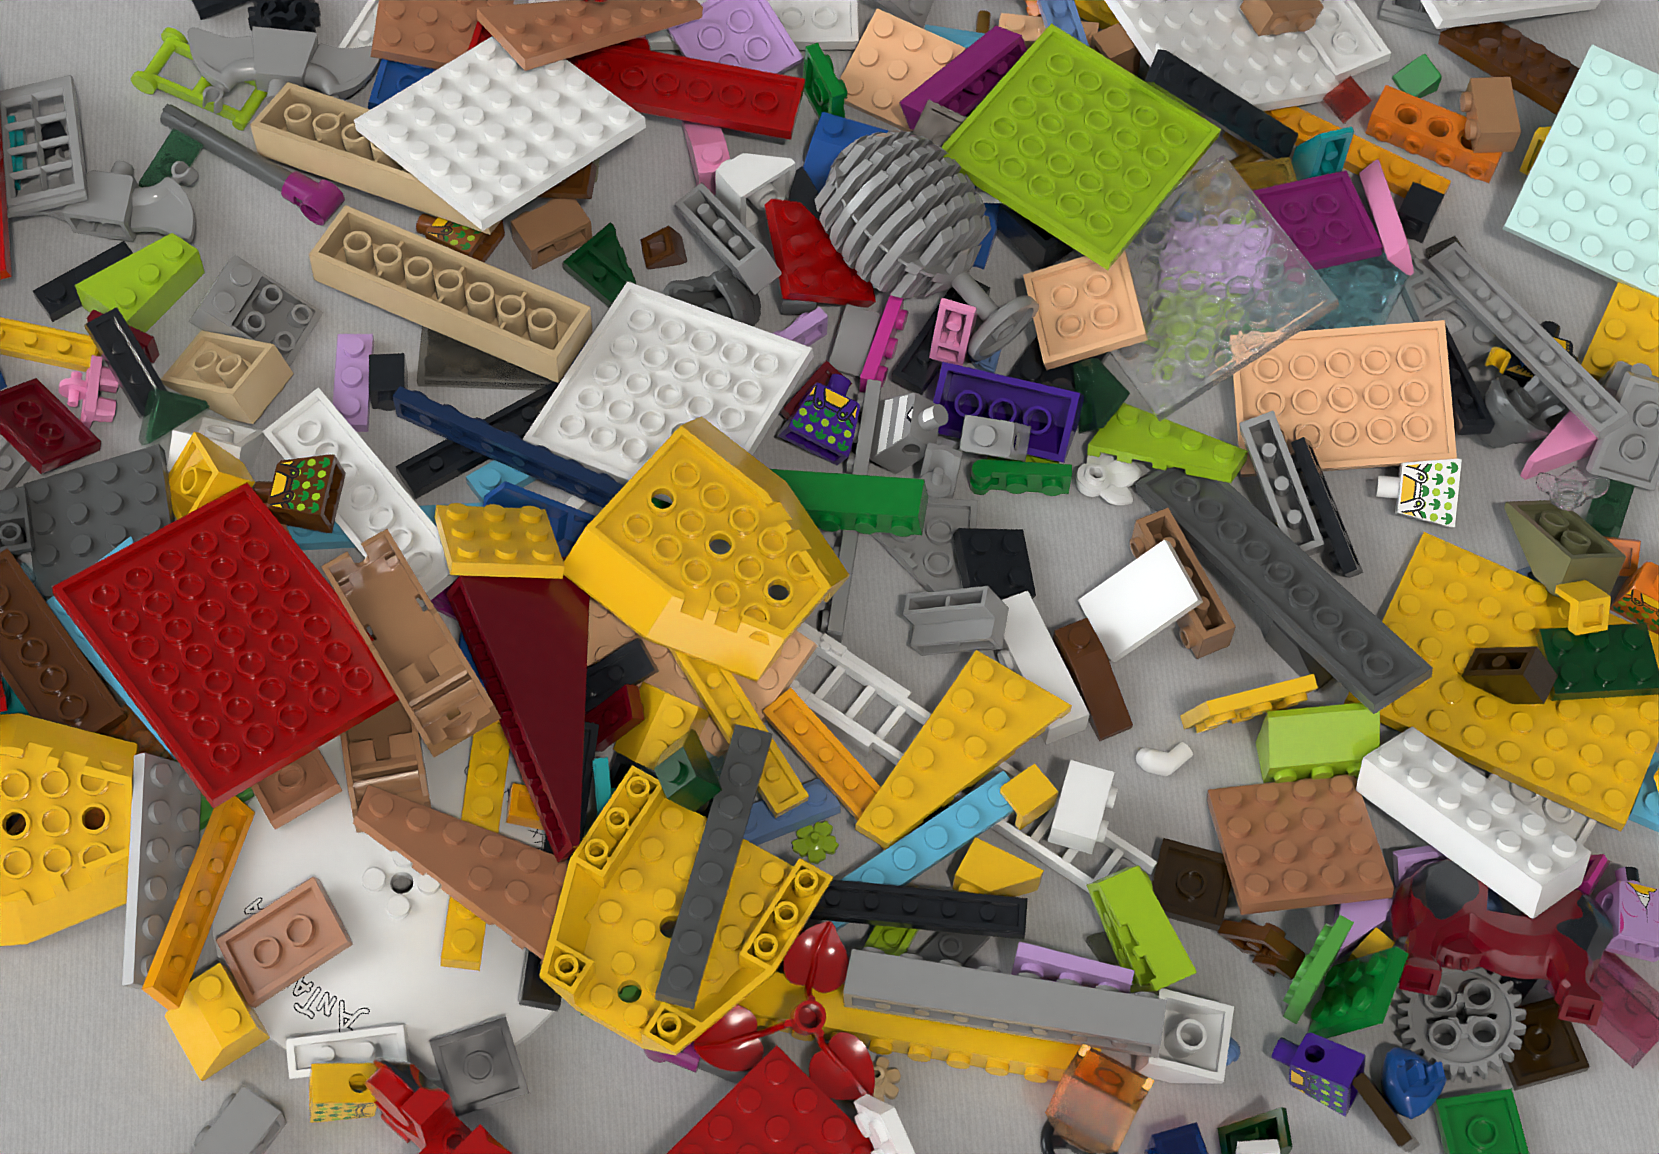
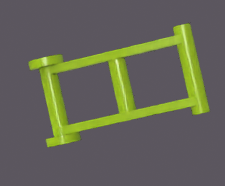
(149, 81)

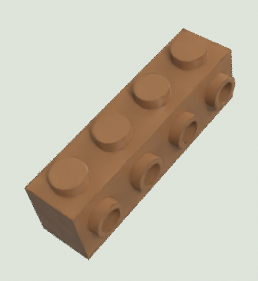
(1207, 625)

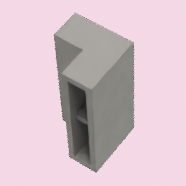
(956, 620)

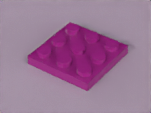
(1323, 219)

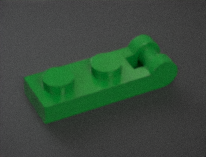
(1020, 477)

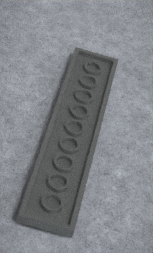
(1289, 586)

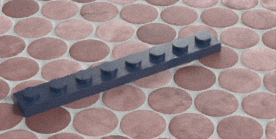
(505, 447)

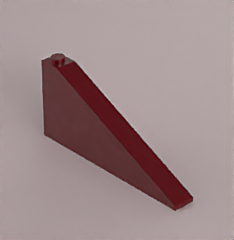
(533, 664)

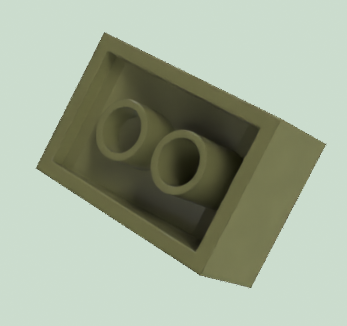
(1563, 546)

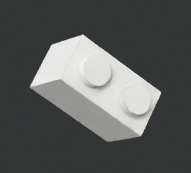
(1082, 806)

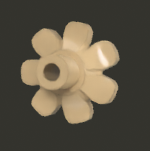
(885, 1080)

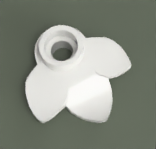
(1107, 478)

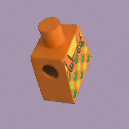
(1640, 597)

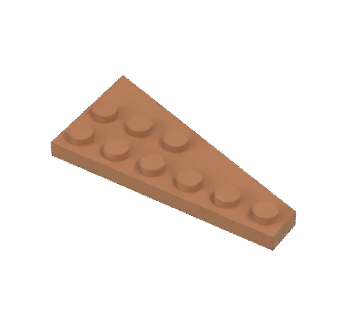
(566, 28)
(478, 868)

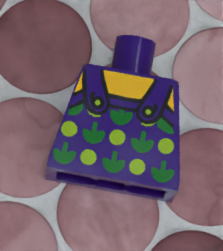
(824, 420)
(1322, 1070)

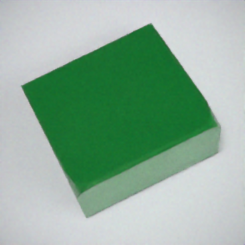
(1418, 77)

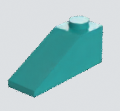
(1322, 154)

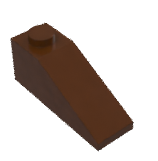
(1093, 678)

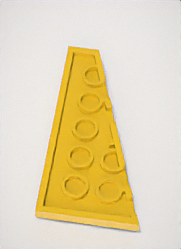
(966, 737)

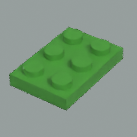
(1315, 967)

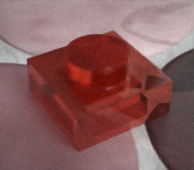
(1347, 99)

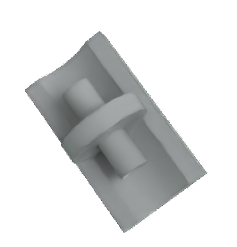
(941, 468)

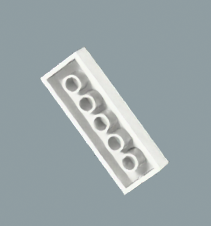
(1473, 822)

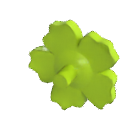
(815, 842)

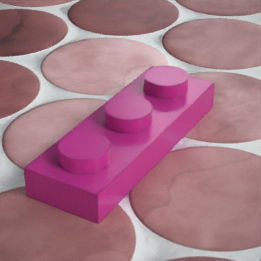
(884, 342)

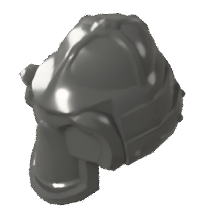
(719, 294)
(1519, 411)

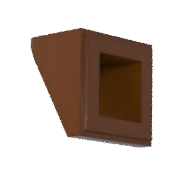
(663, 249)

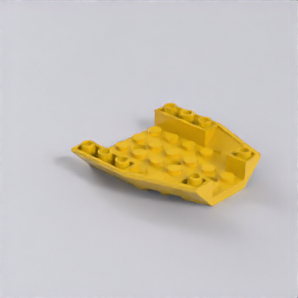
(669, 584)
(57, 866)
(632, 881)

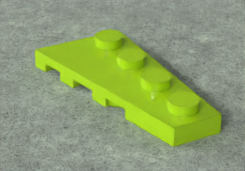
(1166, 444)

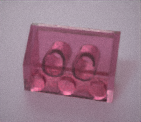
(1629, 1009)

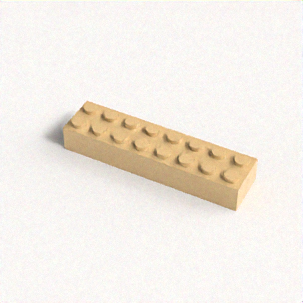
(321, 138)
(451, 293)

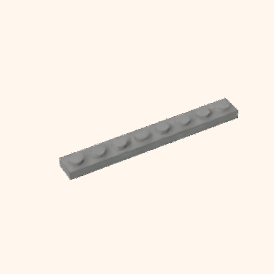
(1529, 341)
(858, 464)

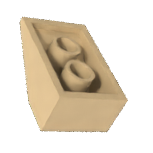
(230, 374)

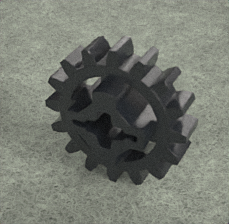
(285, 15)

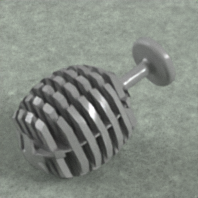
(915, 228)

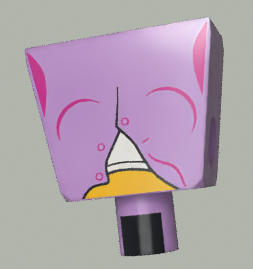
(1633, 914)

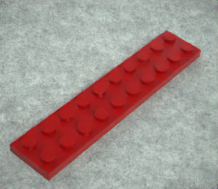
(692, 88)

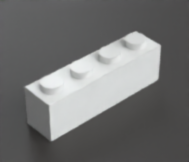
(1034, 656)

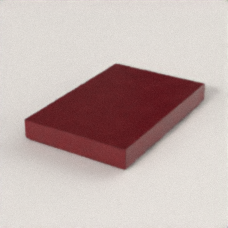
(43, 427)

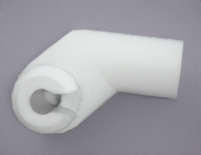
(1161, 762)

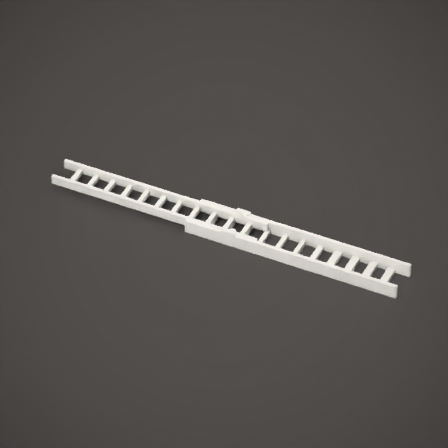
(863, 741)

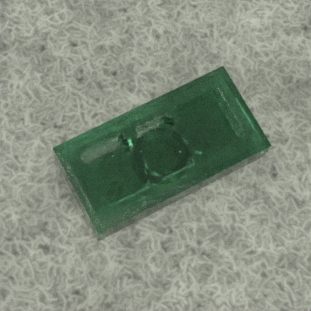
(175, 148)

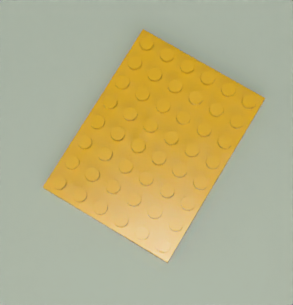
(1568, 751)

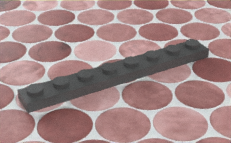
(713, 868)

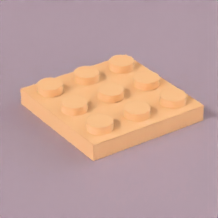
(891, 64)
(1084, 309)

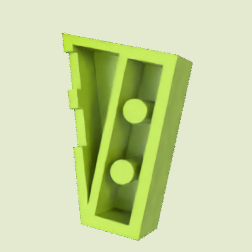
(144, 282)
(1140, 930)

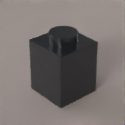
(1419, 211)
(386, 375)

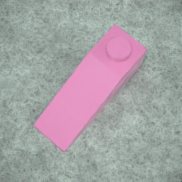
(706, 151)
(953, 331)
(1564, 445)

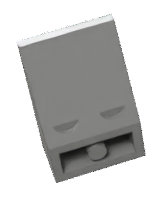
(256, 308)

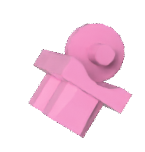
(93, 407)

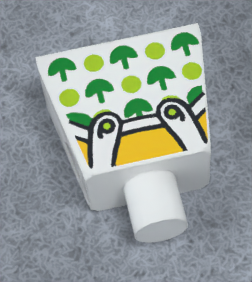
(1424, 490)

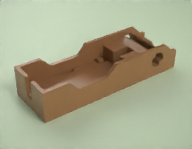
(411, 644)
(386, 755)

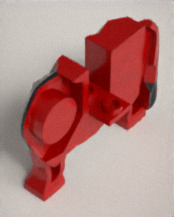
(424, 1112)

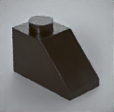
(1511, 673)

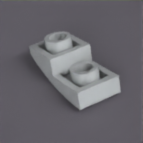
(853, 340)

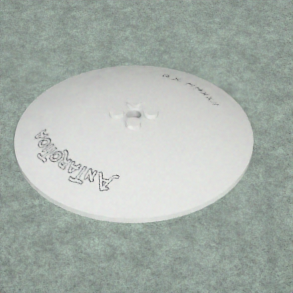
(396, 938)

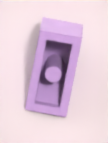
(1366, 917)

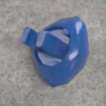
(1411, 1082)

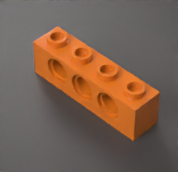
(1429, 132)

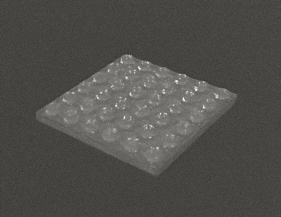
(1213, 289)

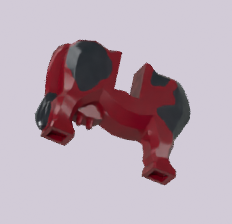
(1445, 923)

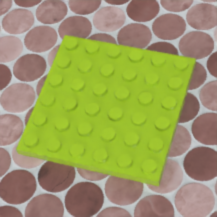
(1079, 145)

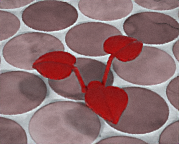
(843, 1066)

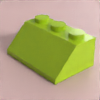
(1316, 742)

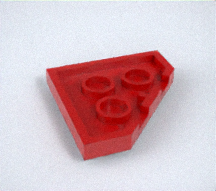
(809, 261)

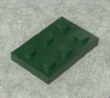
(1601, 662)

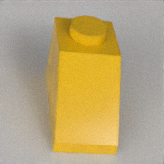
(995, 872)

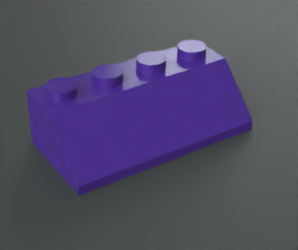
(1047, 409)

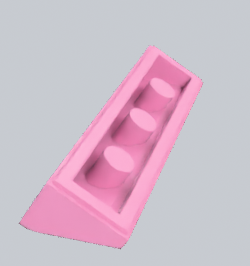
(1386, 217)

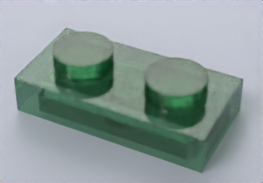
(1609, 511)

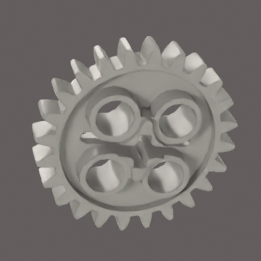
(1466, 1052)

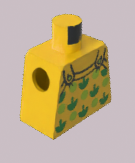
(333, 1094)

